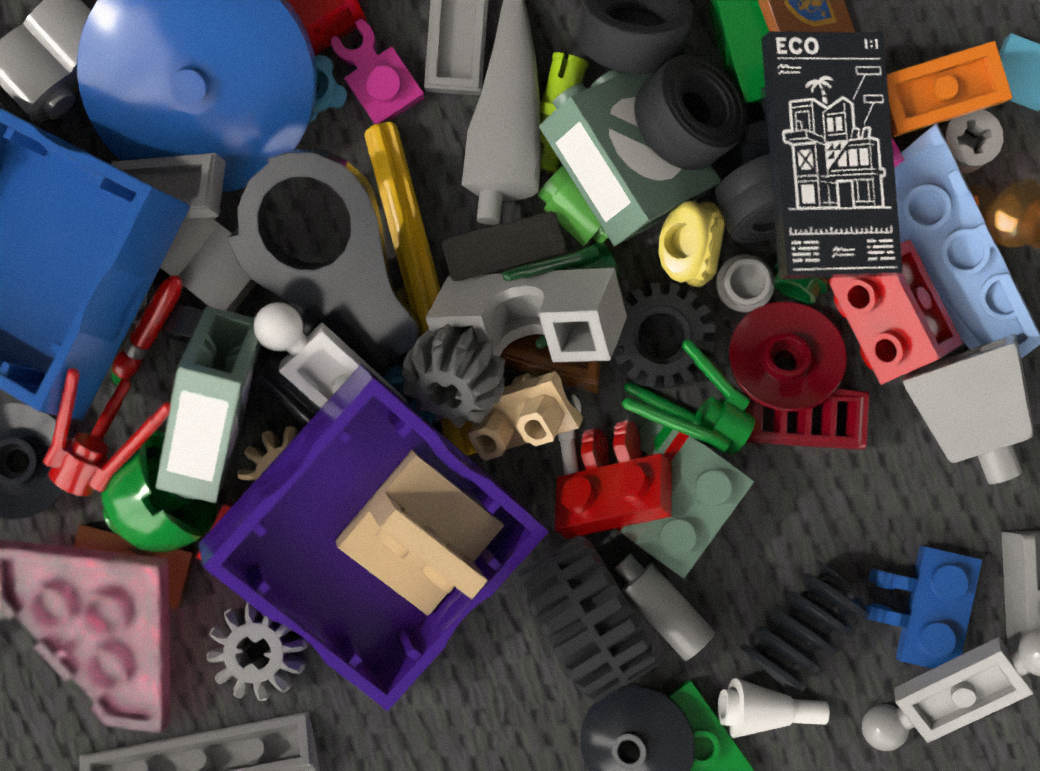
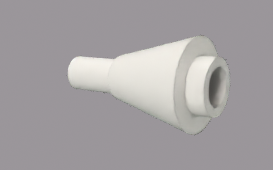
(755, 709)

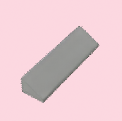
(262, 745)

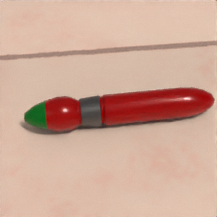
(147, 329)

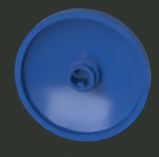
(198, 80)

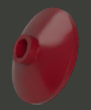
(790, 333)

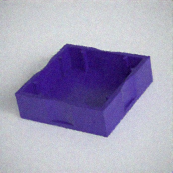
(282, 534)

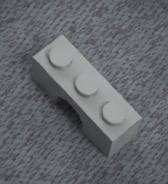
(573, 308)

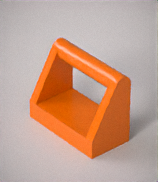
(946, 88)

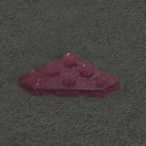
(98, 623)

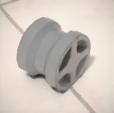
(962, 145)

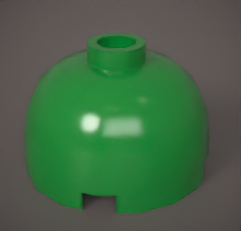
(150, 516)

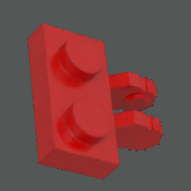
(613, 494)

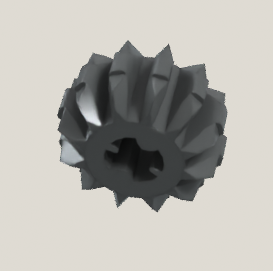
(453, 375)

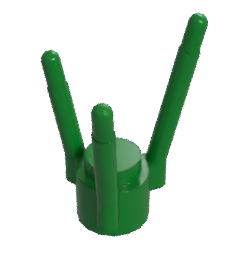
(717, 422)

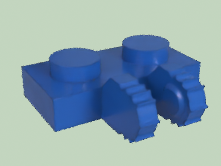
(936, 606)

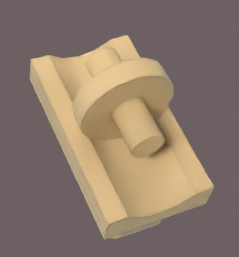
(527, 412)

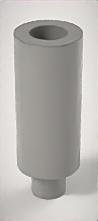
(664, 607)

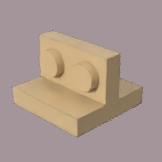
(421, 535)

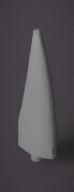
(505, 129)

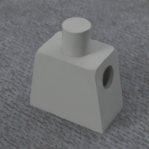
(977, 405)

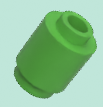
(571, 208)

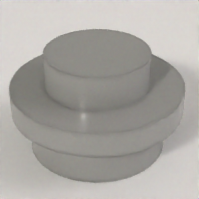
(744, 283)

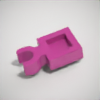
(380, 80)

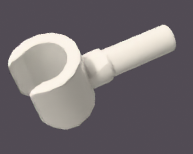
(568, 445)

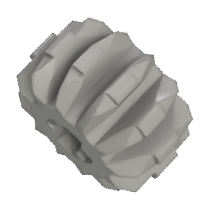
(257, 671)

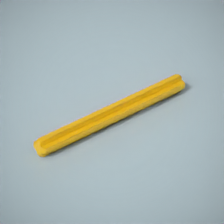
(409, 239)

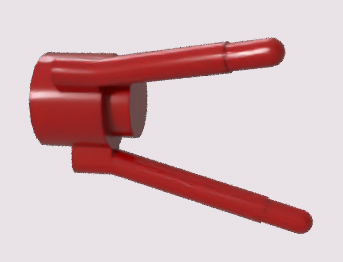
(82, 462)

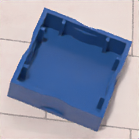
(72, 262)

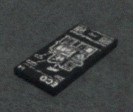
(831, 155)

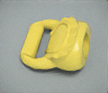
(692, 242)

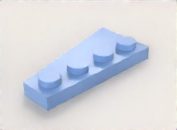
(958, 247)

